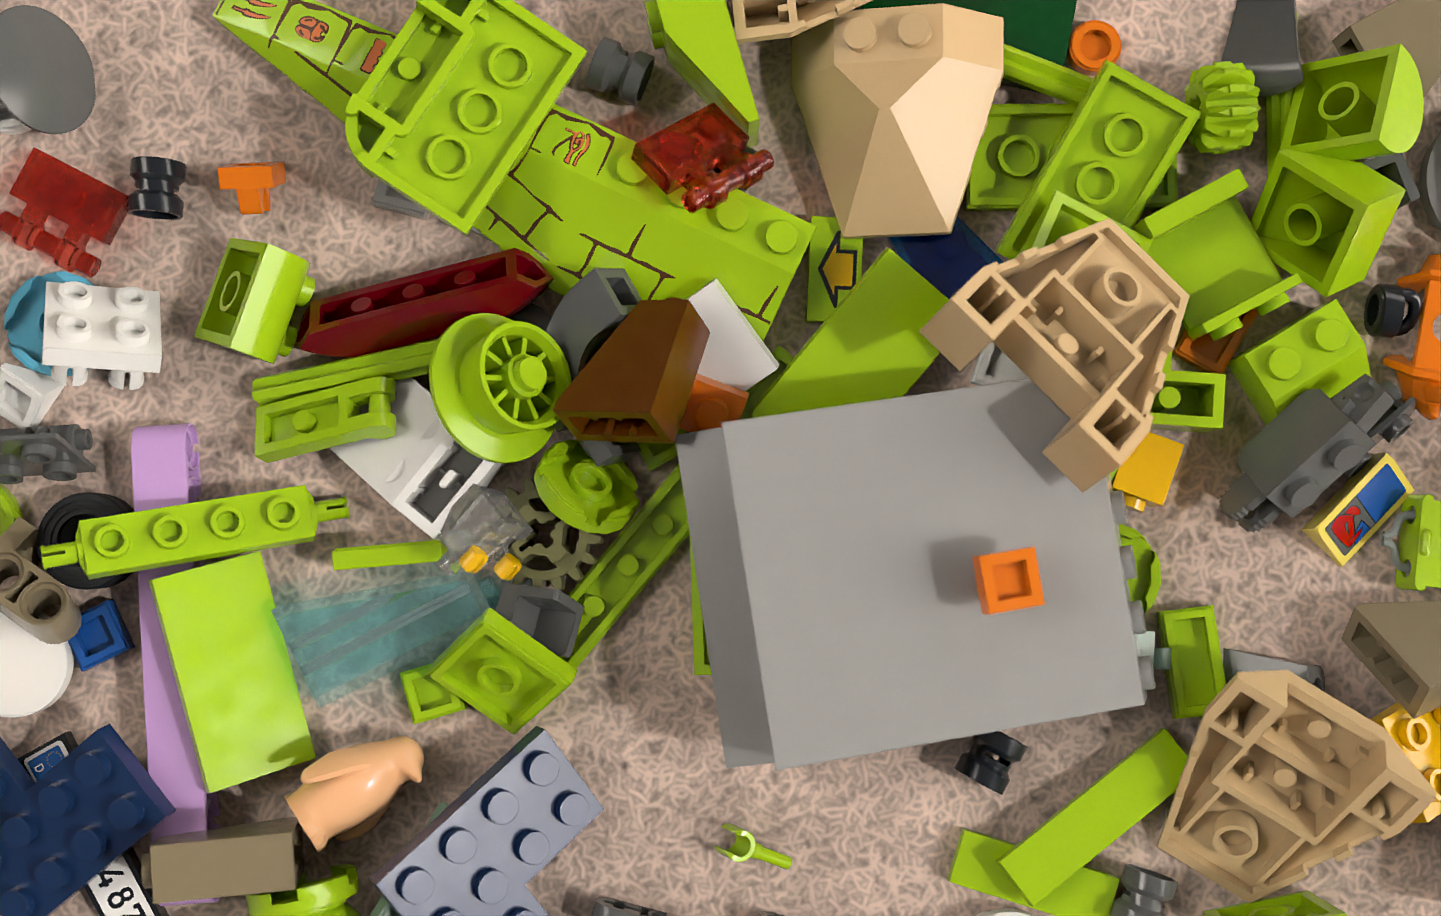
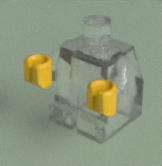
(480, 531)

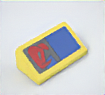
(1359, 508)

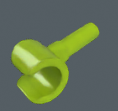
(746, 848)

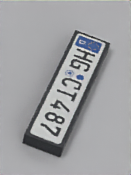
(120, 886)

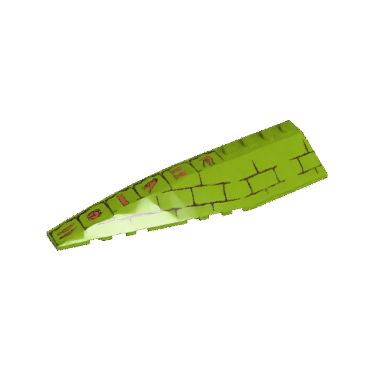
(573, 190)

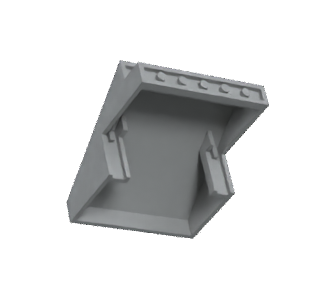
(849, 587)

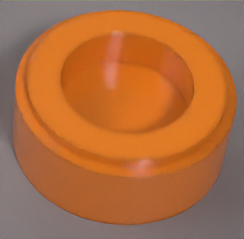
(1091, 45)

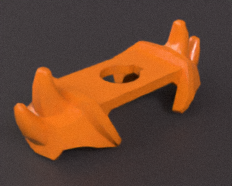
(1423, 374)

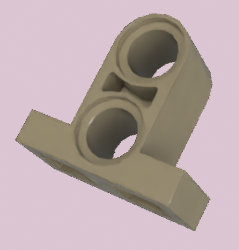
(34, 588)

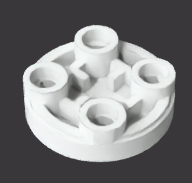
(30, 670)

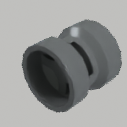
(614, 69)
(1144, 892)

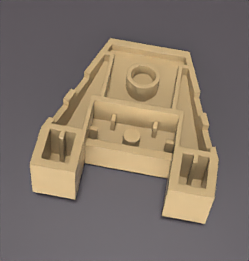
(1086, 327)

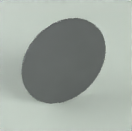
(44, 71)

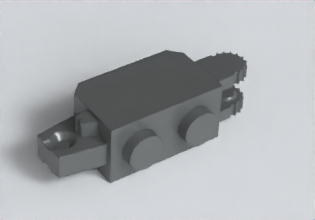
(1304, 452)

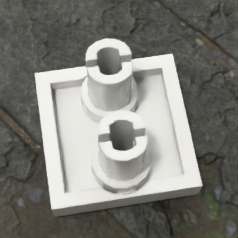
(101, 331)

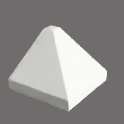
(26, 395)

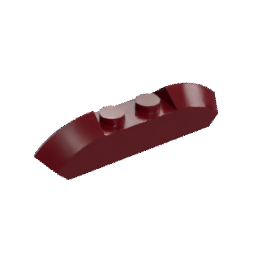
(420, 304)

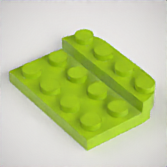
(458, 102)

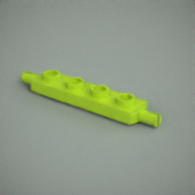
(194, 531)

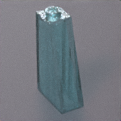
(376, 631)

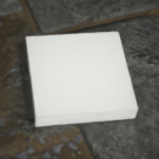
(733, 349)

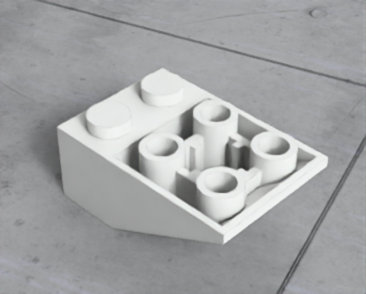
(422, 465)

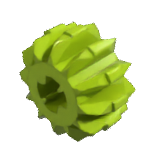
(1227, 107)

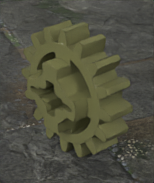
(558, 553)

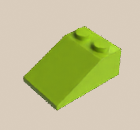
(706, 55)

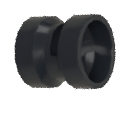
(157, 181)
(984, 768)

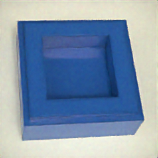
(100, 636)

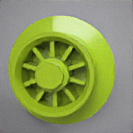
(497, 386)

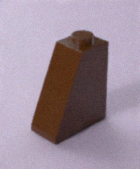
(638, 377)

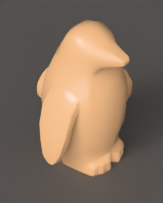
(353, 787)

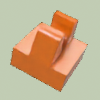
(252, 183)
(1008, 580)

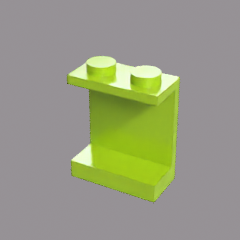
(1215, 258)

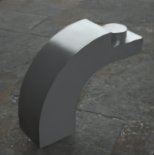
(580, 329)

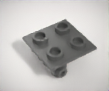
(49, 453)

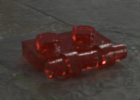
(695, 146)
(70, 196)

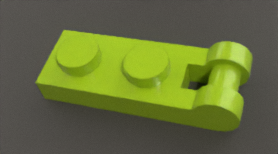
(325, 419)

